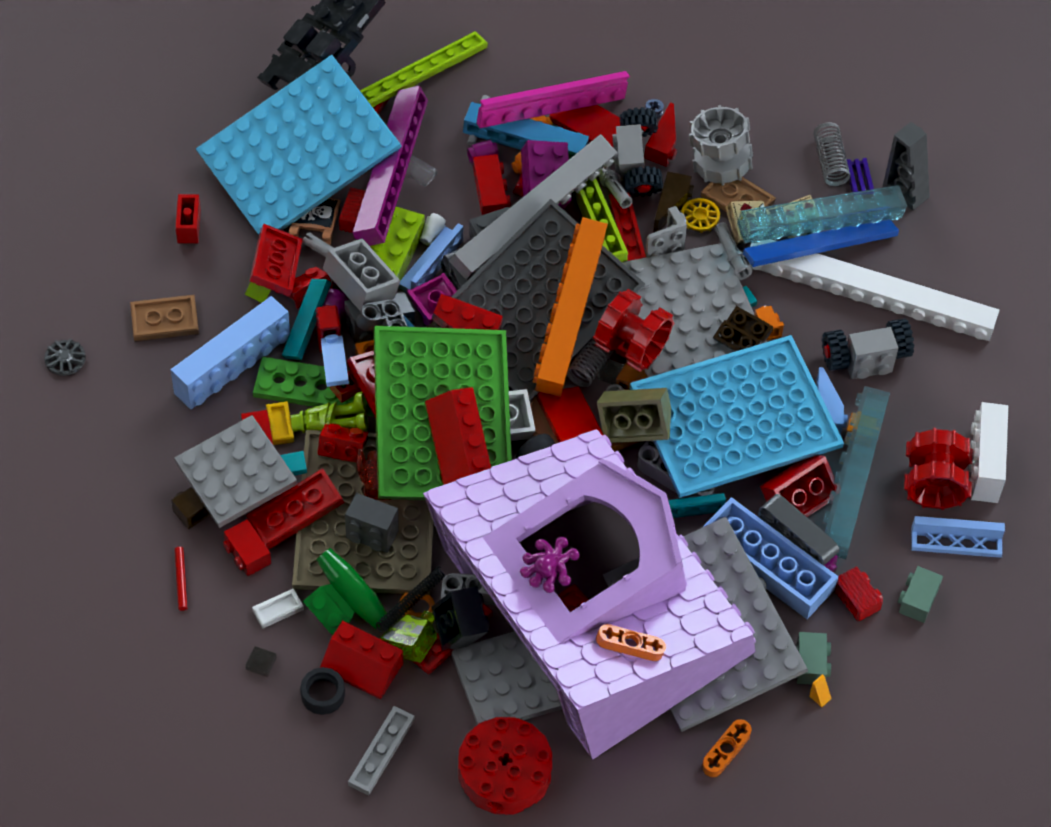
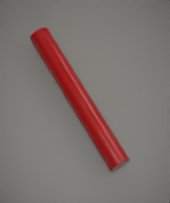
(180, 578)

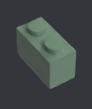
(920, 594)
(814, 652)

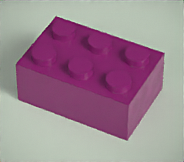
(540, 160)

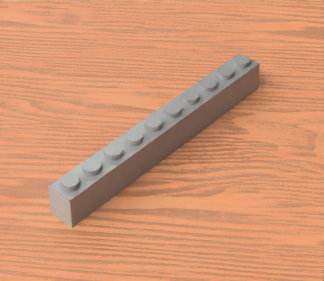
(557, 186)

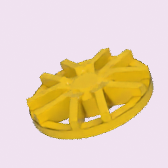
(701, 214)

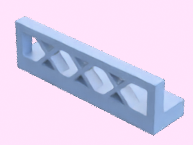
(431, 259)
(957, 531)

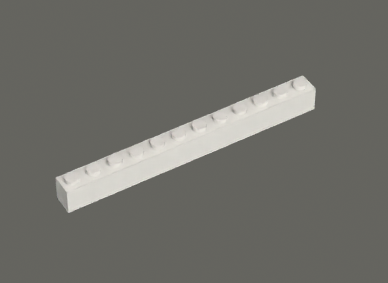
(886, 293)

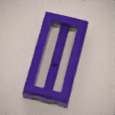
(858, 164)

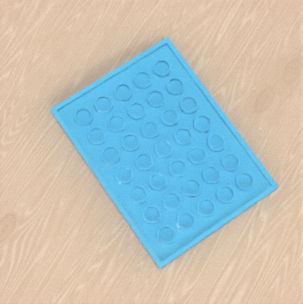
(298, 147)
(741, 416)

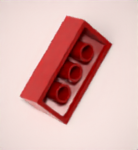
(457, 434)

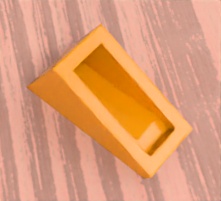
(820, 691)

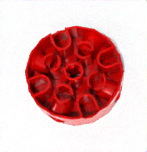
(507, 743)

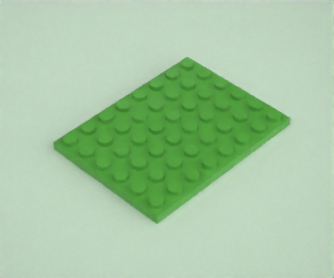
(420, 365)

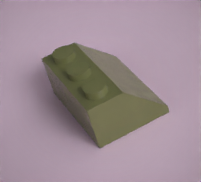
(635, 414)

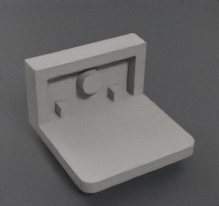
(669, 239)

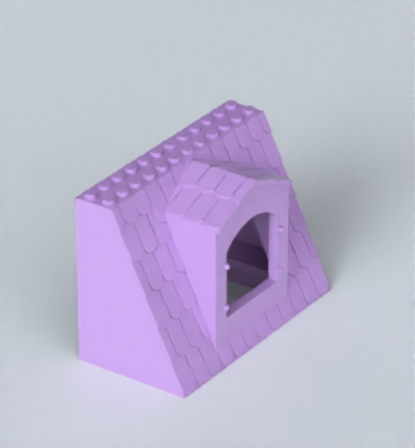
(667, 597)

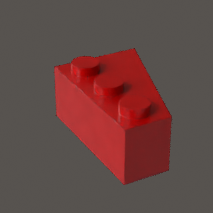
(462, 315)

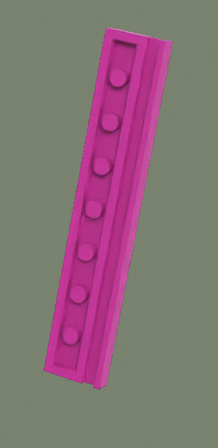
(552, 99)

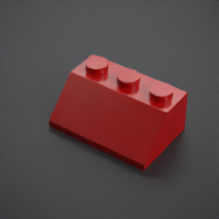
(803, 484)
(363, 659)

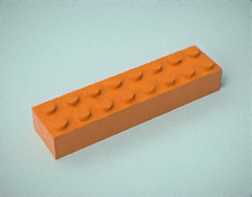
(569, 311)

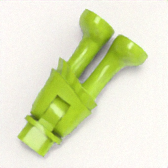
(318, 416)

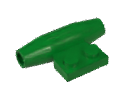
(343, 595)

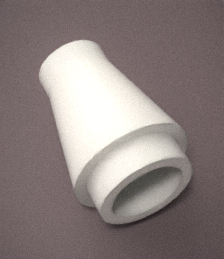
(432, 228)

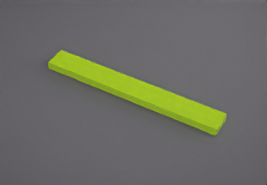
(424, 68)

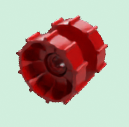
(622, 324)
(938, 469)

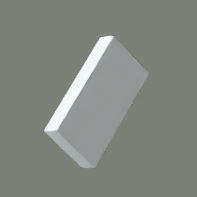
(278, 608)

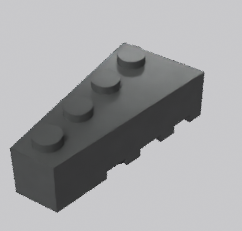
(909, 165)

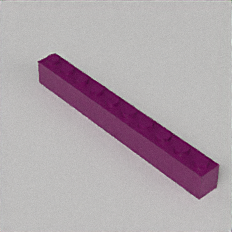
(389, 174)

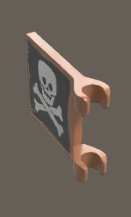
(319, 219)

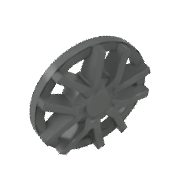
(64, 357)

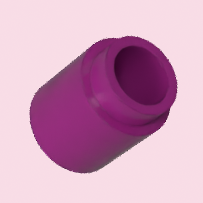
(482, 149)

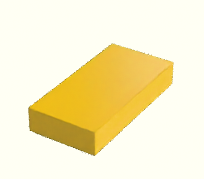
(280, 423)

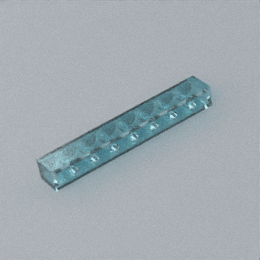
(821, 214)
(856, 467)

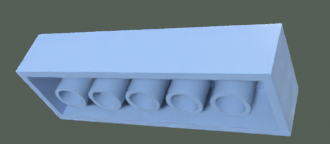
(230, 353)
(783, 565)

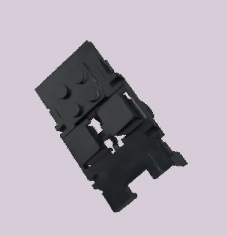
(344, 22)

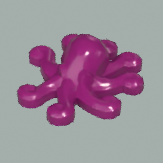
(548, 564)

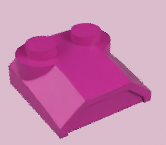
(427, 295)

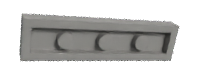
(381, 750)

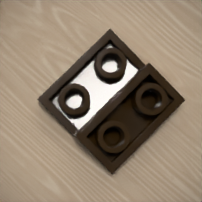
(742, 330)

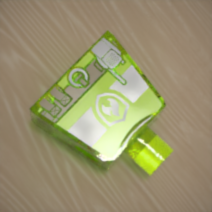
(412, 635)

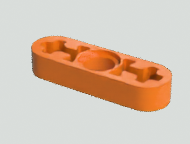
(640, 638)
(726, 758)

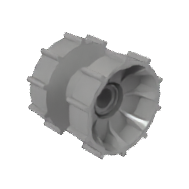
(721, 145)

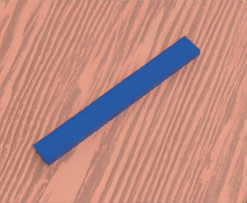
(819, 242)

